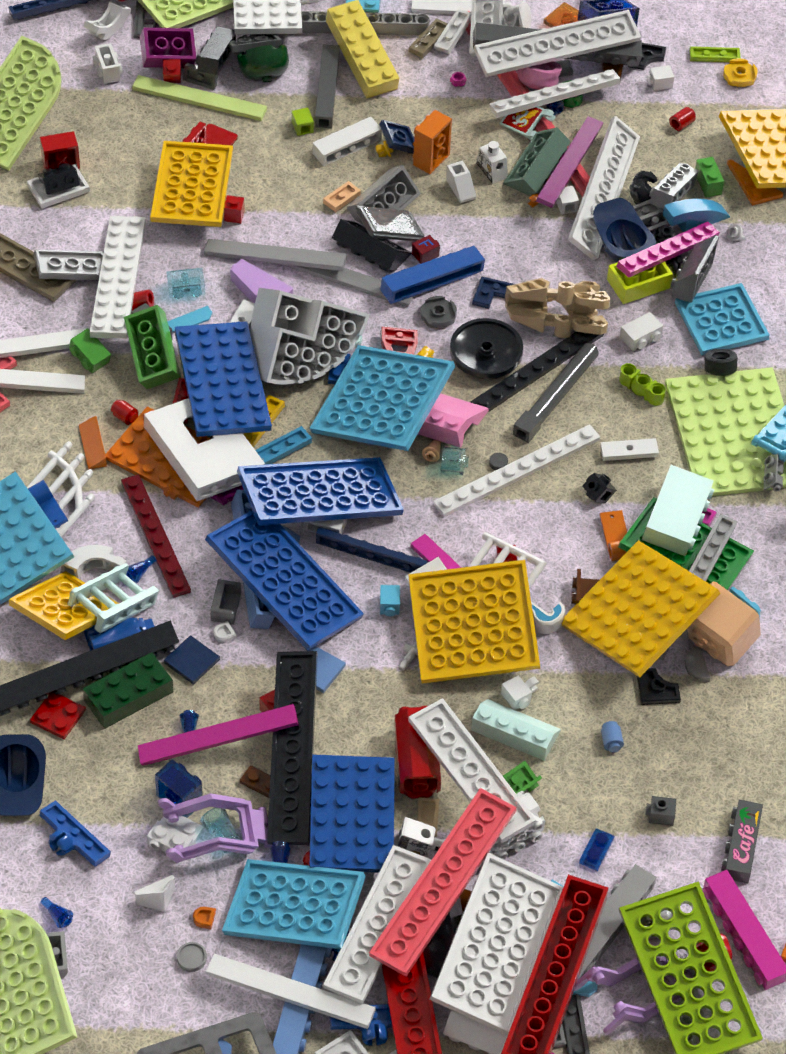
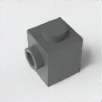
(661, 810)

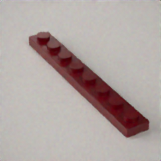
(156, 536)

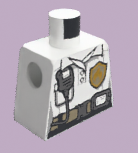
(492, 162)
(418, 837)

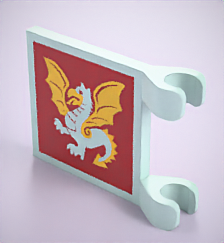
(526, 120)

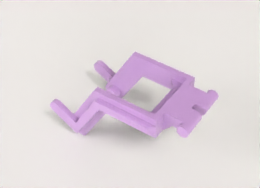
(251, 822)
(625, 1011)

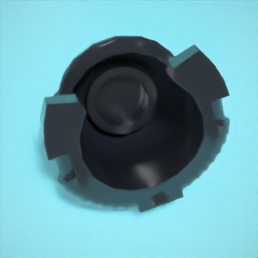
(640, 188)

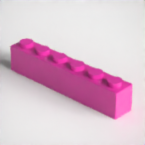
(745, 929)

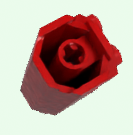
(417, 766)

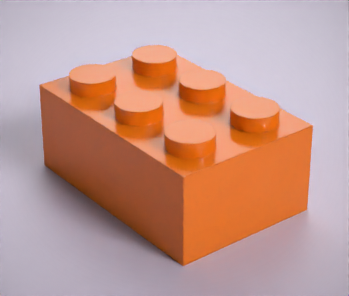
(432, 141)

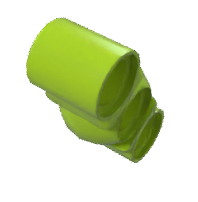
(642, 384)

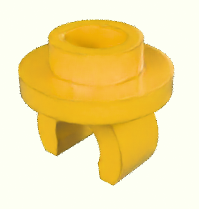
(383, 150)

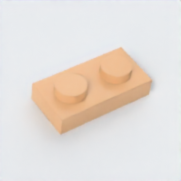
(342, 196)

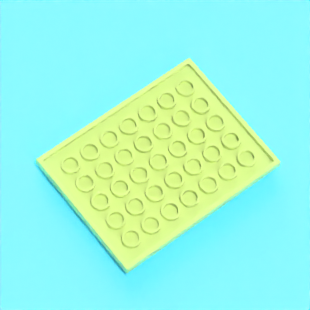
(719, 422)

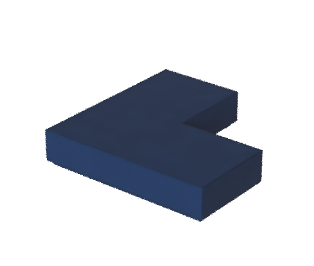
(487, 290)

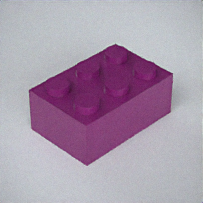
(167, 44)

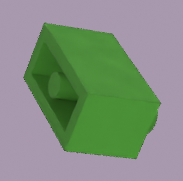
(709, 177)
(89, 351)

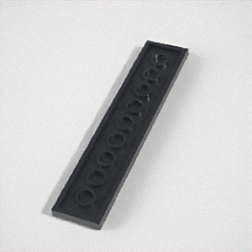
(293, 749)

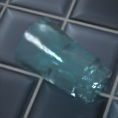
(219, 824)

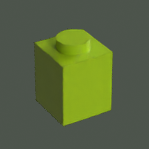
(302, 121)

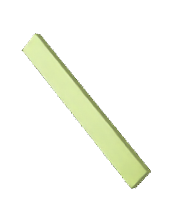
(199, 98)

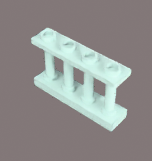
(117, 612)

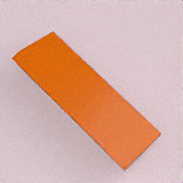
(92, 443)

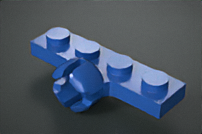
(72, 835)
(377, 1029)

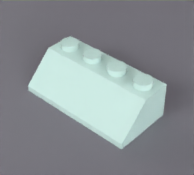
(514, 729)

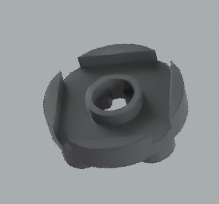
(436, 320)

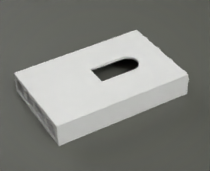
(205, 466)

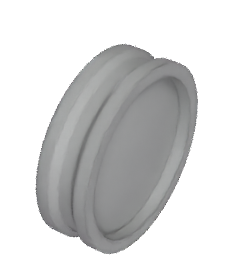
(191, 956)

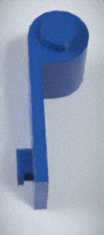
(48, 503)

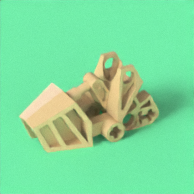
(528, 306)

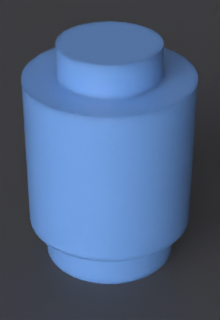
(612, 736)

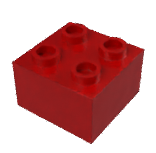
(59, 149)

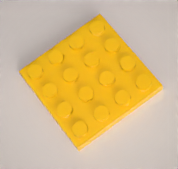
(49, 606)

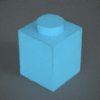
(390, 600)

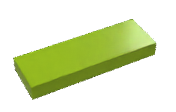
(713, 54)

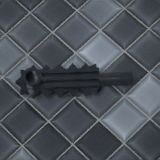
(664, 234)

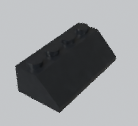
(378, 250)

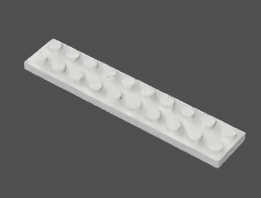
(557, 43)
(604, 184)
(117, 277)

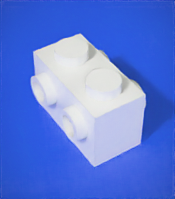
(107, 63)

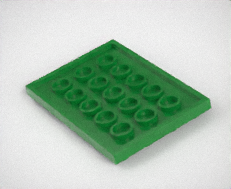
(725, 571)

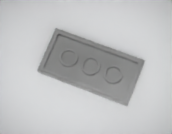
(68, 264)

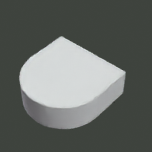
(224, 632)

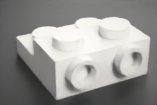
(167, 834)

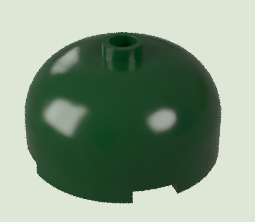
(264, 62)

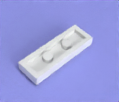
(453, 31)

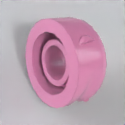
(540, 75)

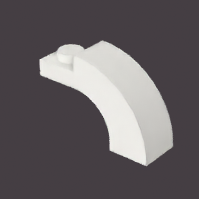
(110, 22)
(92, 557)

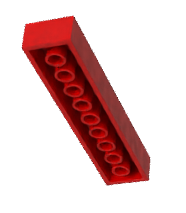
(557, 968)

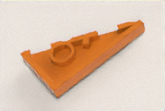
(754, 194)

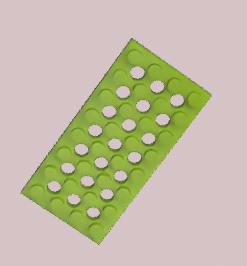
(716, 953)

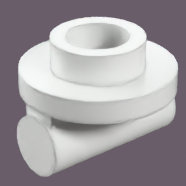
(735, 233)

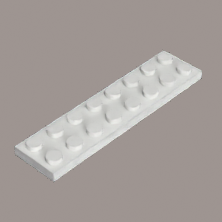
(467, 761)
(354, 968)

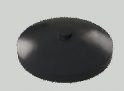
(486, 348)

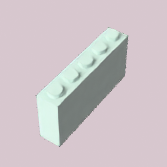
(679, 510)

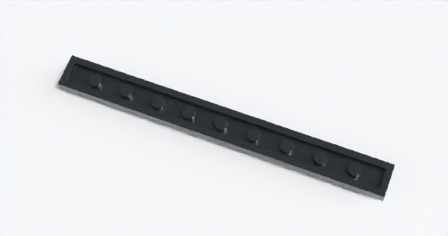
(534, 370)

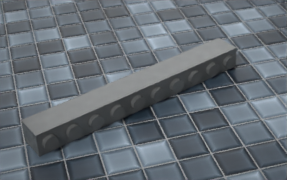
(625, 54)

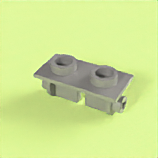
(773, 468)

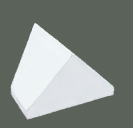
(157, 894)

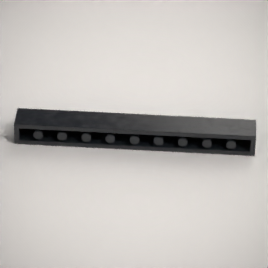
(86, 666)

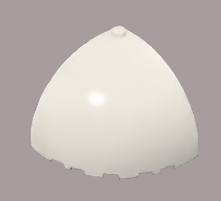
(301, 336)

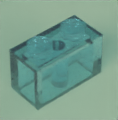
(185, 283)

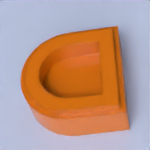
(204, 917)

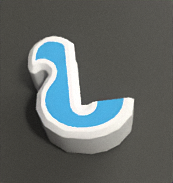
(545, 622)

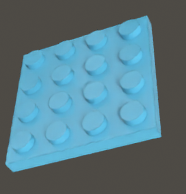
(722, 319)

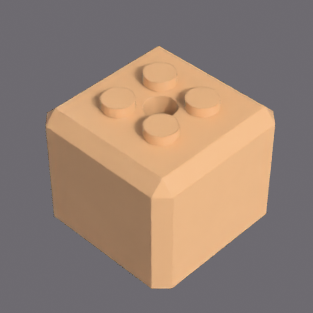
(726, 628)

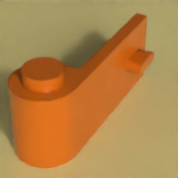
(614, 531)

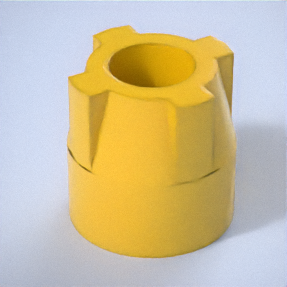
(425, 351)

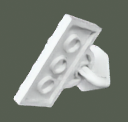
(500, 14)

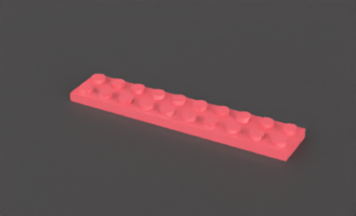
(442, 882)

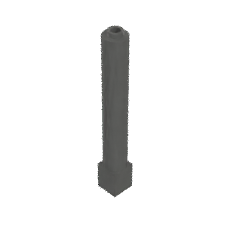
(530, 421)

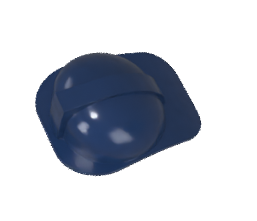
(621, 229)
(21, 774)

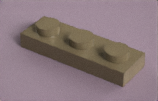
(428, 38)

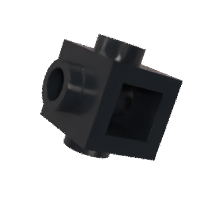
(599, 487)

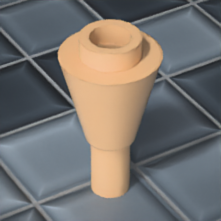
(432, 451)

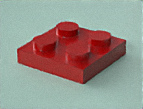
(58, 715)

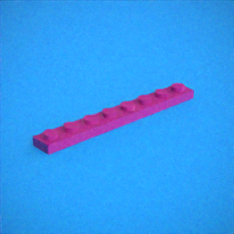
(666, 250)

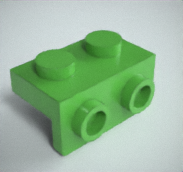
(522, 778)

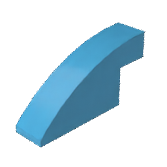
(693, 213)

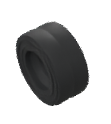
(720, 362)

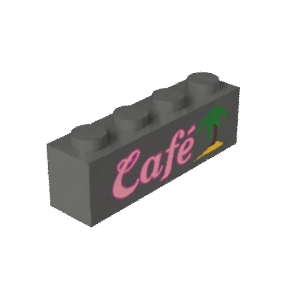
(743, 840)

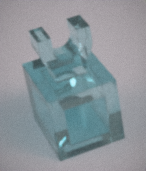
(454, 460)

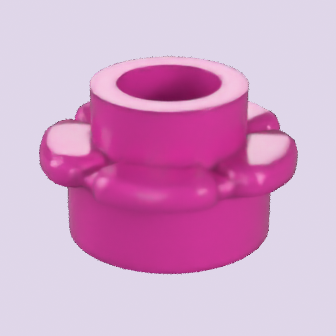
(458, 79)

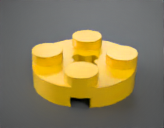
(748, 71)

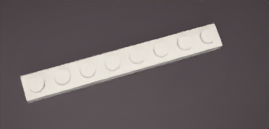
(554, 93)

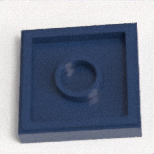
(398, 136)
(191, 659)

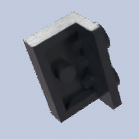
(59, 178)

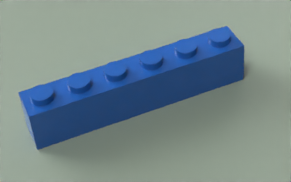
(432, 274)

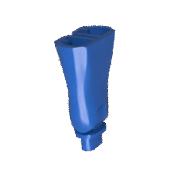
(124, 629)

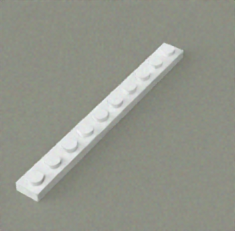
(516, 470)

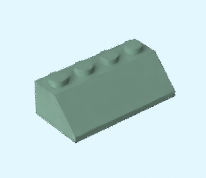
(537, 161)

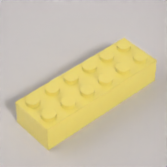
(362, 49)

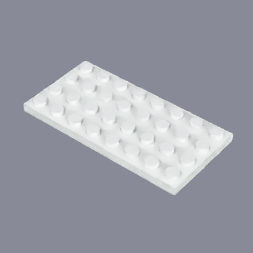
(496, 943)

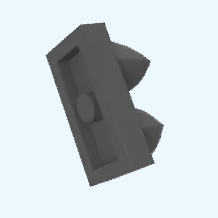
(203, 79)

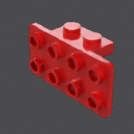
(210, 135)

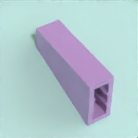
(250, 279)

